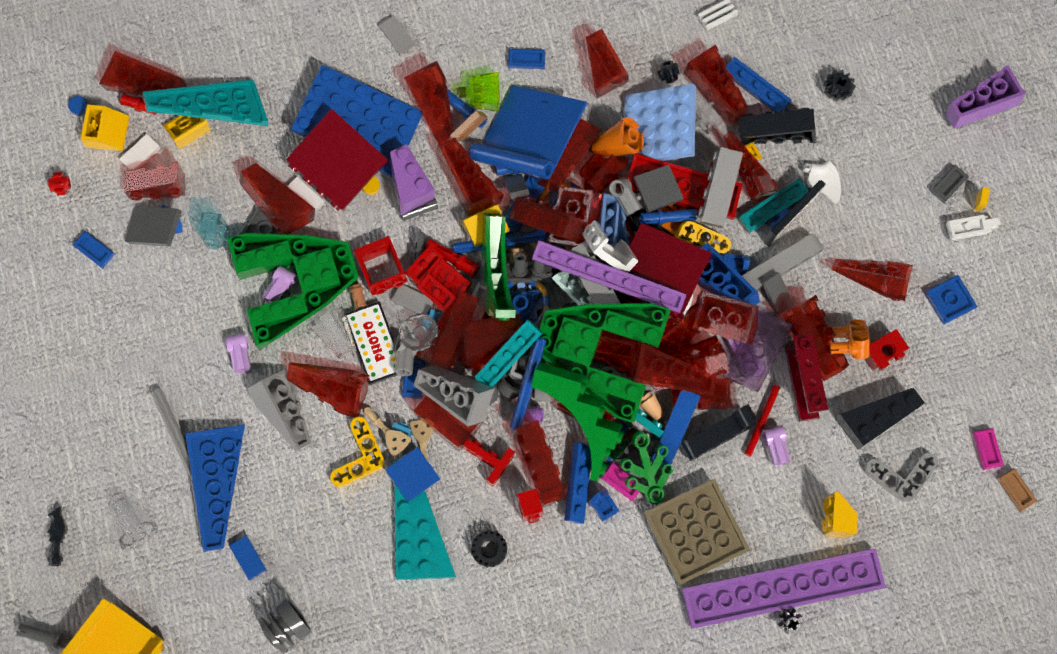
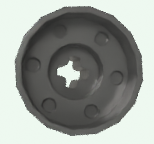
(284, 626)

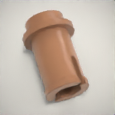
(358, 297)

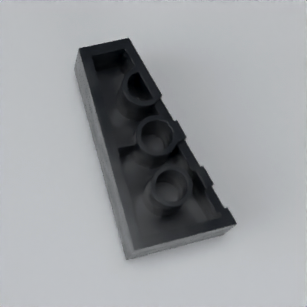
(873, 419)

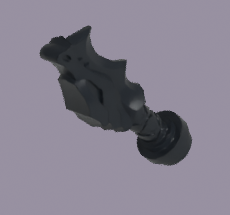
(57, 532)

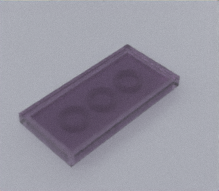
(753, 362)

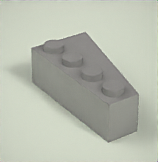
(597, 293)
(455, 393)

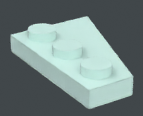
(570, 285)

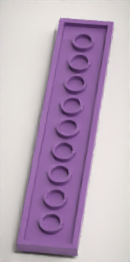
(783, 588)

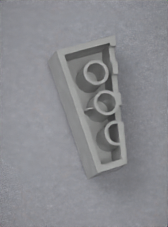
(720, 187)

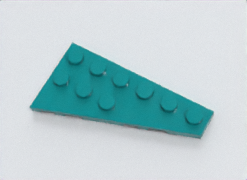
(221, 101)
(419, 541)

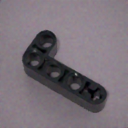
(719, 433)

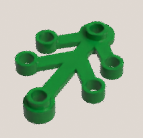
(648, 470)

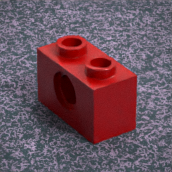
(893, 343)
(530, 506)

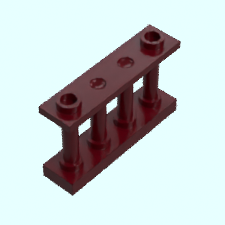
(806, 378)

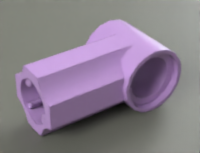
(282, 281)
(237, 348)
(776, 440)

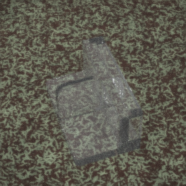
(707, 115)

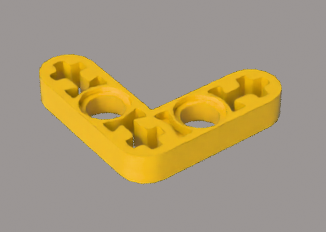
(696, 233)
(363, 461)

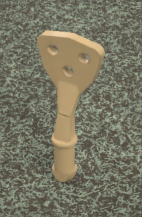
(389, 434)
(422, 439)

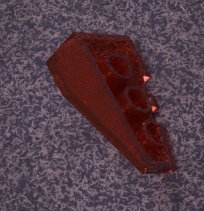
(431, 95)
(337, 386)

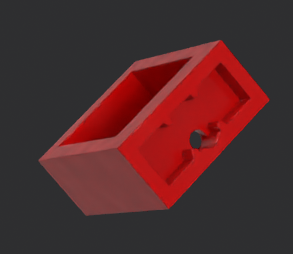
(375, 250)

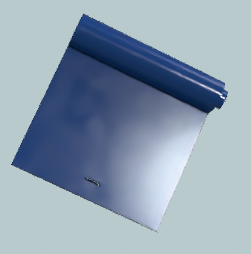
(529, 132)

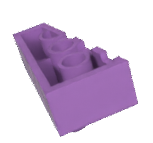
(988, 98)

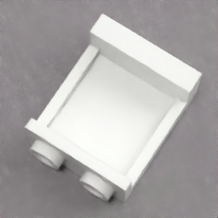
(619, 256)

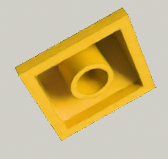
(186, 129)
(474, 224)

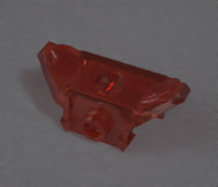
(601, 171)

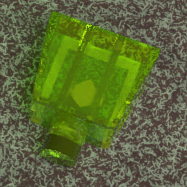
(483, 91)

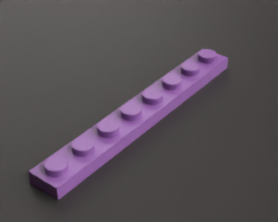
(608, 277)

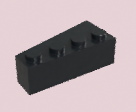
(778, 127)

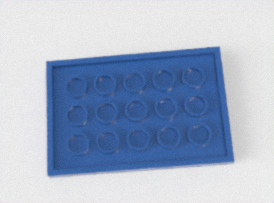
(374, 115)

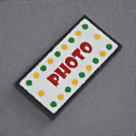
(794, 213)
(373, 342)

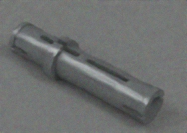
(57, 640)

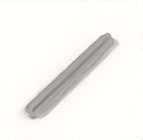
(172, 427)

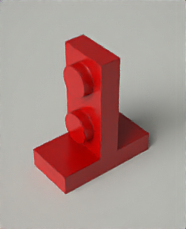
(490, 459)

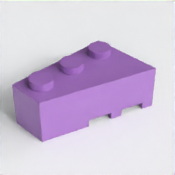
(410, 180)

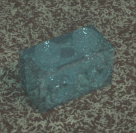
(213, 230)

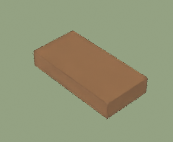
(469, 126)
(1016, 489)

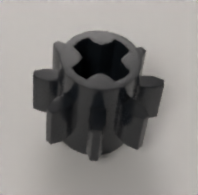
(669, 71)
(785, 623)

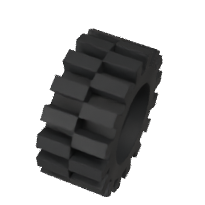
(483, 537)

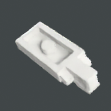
(971, 226)

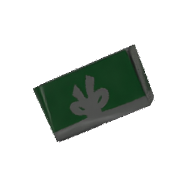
(625, 446)

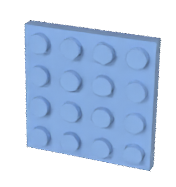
(665, 120)

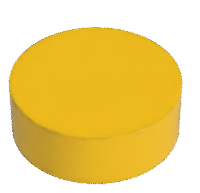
(372, 187)

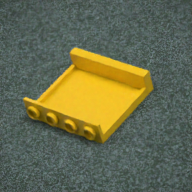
(113, 632)

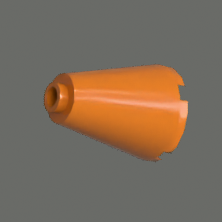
(619, 139)

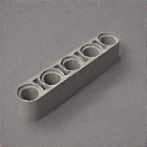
(785, 260)

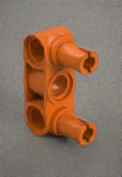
(858, 339)

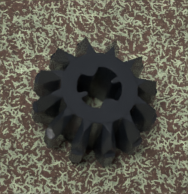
(839, 85)

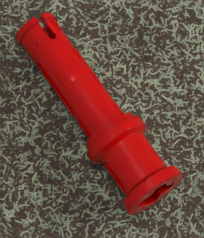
(460, 261)

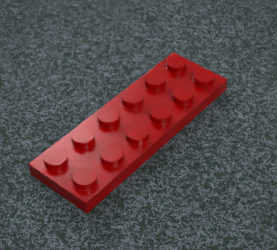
(690, 182)

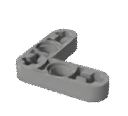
(900, 483)

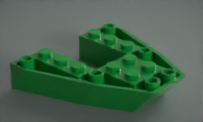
(323, 270)
(574, 337)

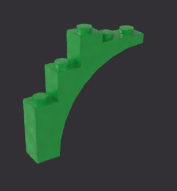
(495, 272)
(569, 390)

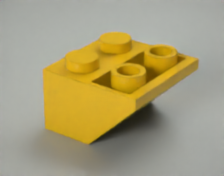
(104, 128)
(839, 517)

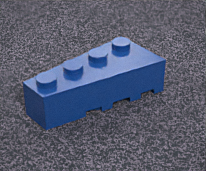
(725, 281)

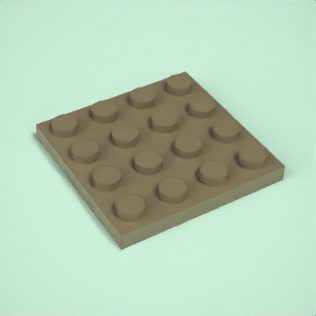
(696, 531)

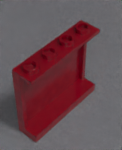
(336, 160)
(668, 262)

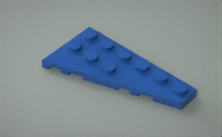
(213, 471)

